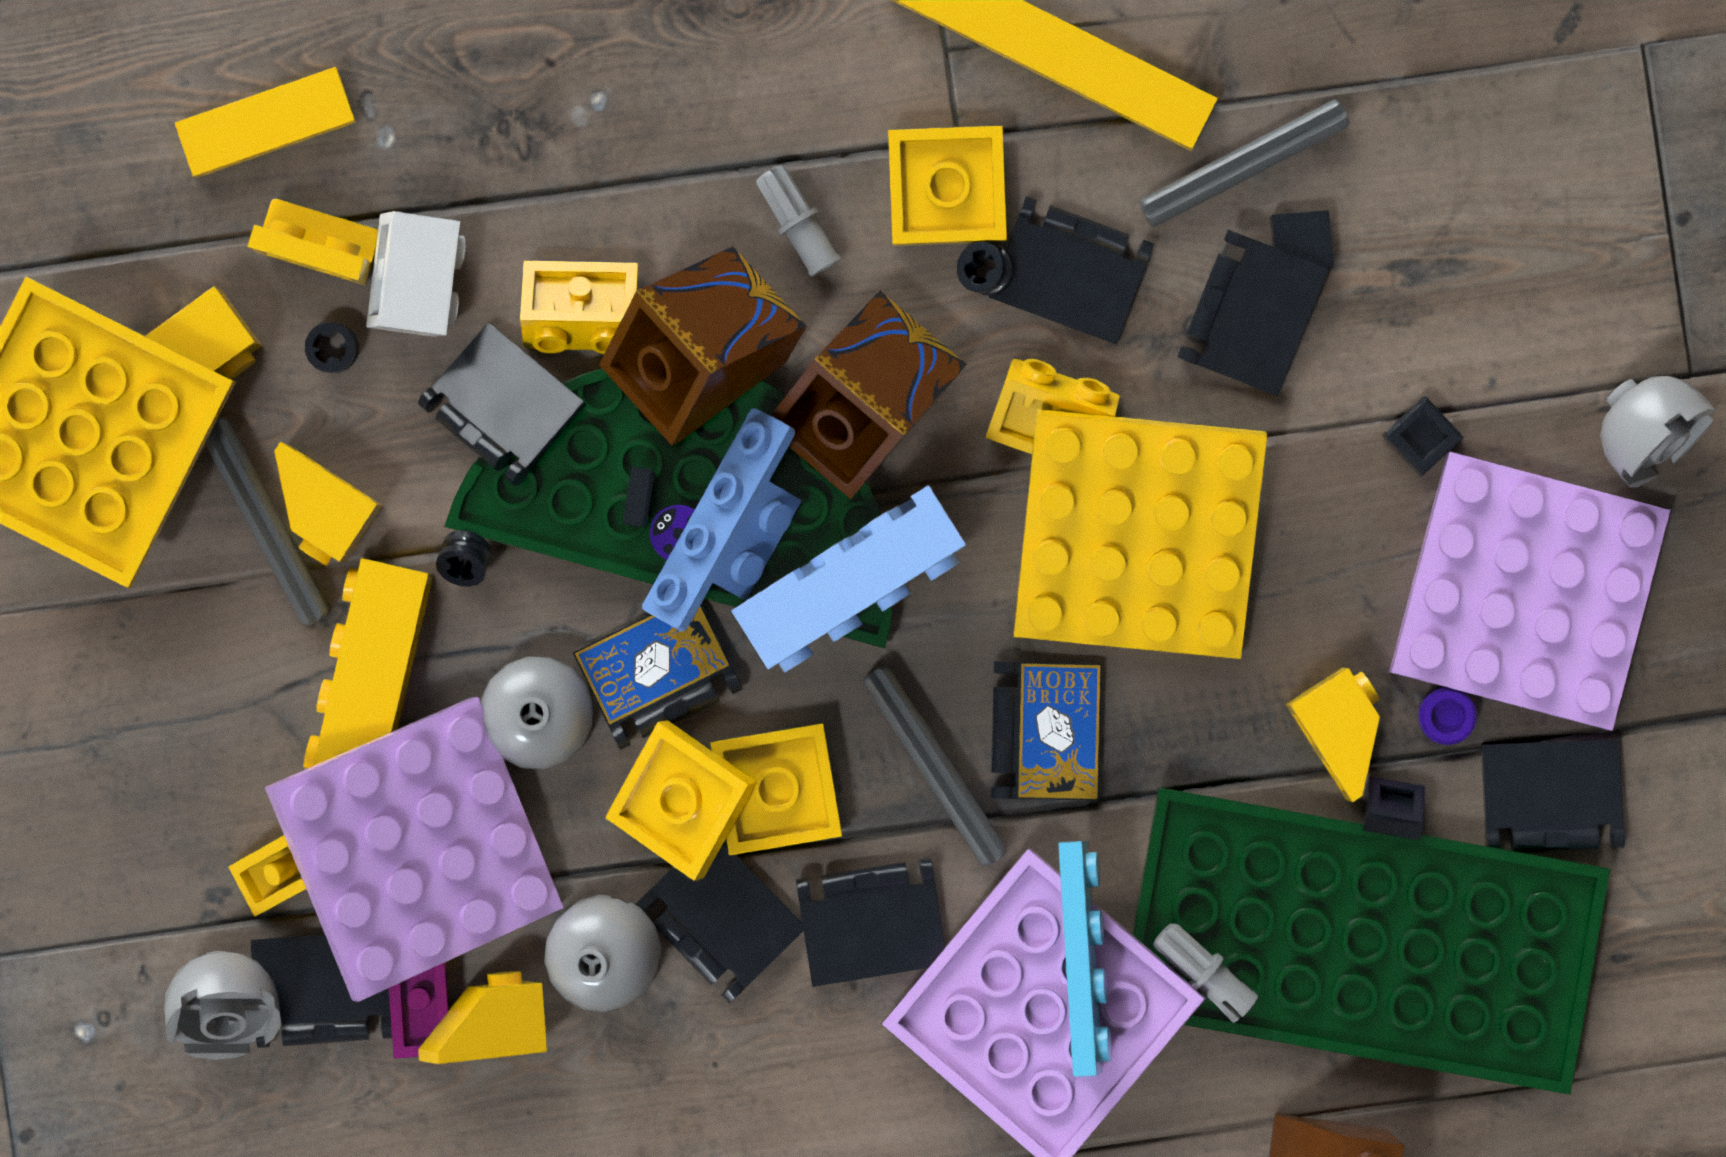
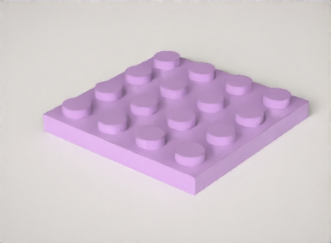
(1529, 591)
(414, 848)
(999, 1018)

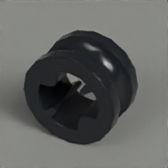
(973, 258)
(330, 330)
(462, 545)

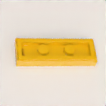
(265, 122)

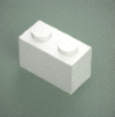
(415, 274)

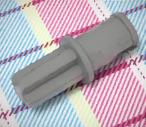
(797, 220)
(1205, 972)

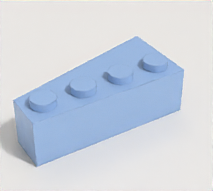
(849, 579)

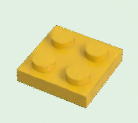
(947, 185)
(792, 791)
(680, 800)

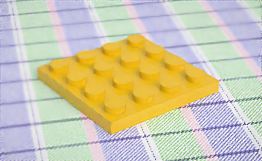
(95, 430)
(1139, 533)

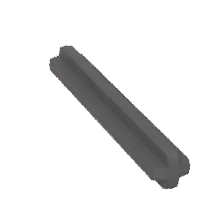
(1244, 162)
(266, 523)
(935, 765)

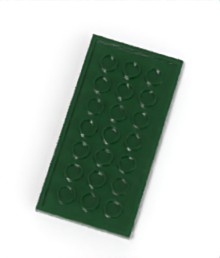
(1380, 939)

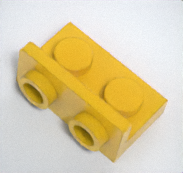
(316, 241)
(574, 303)
(1037, 386)

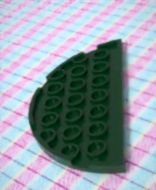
(579, 491)

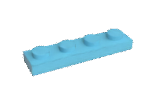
(1085, 983)

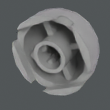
(1651, 424)
(565, 708)
(623, 946)
(221, 1006)

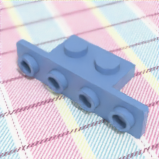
(731, 526)

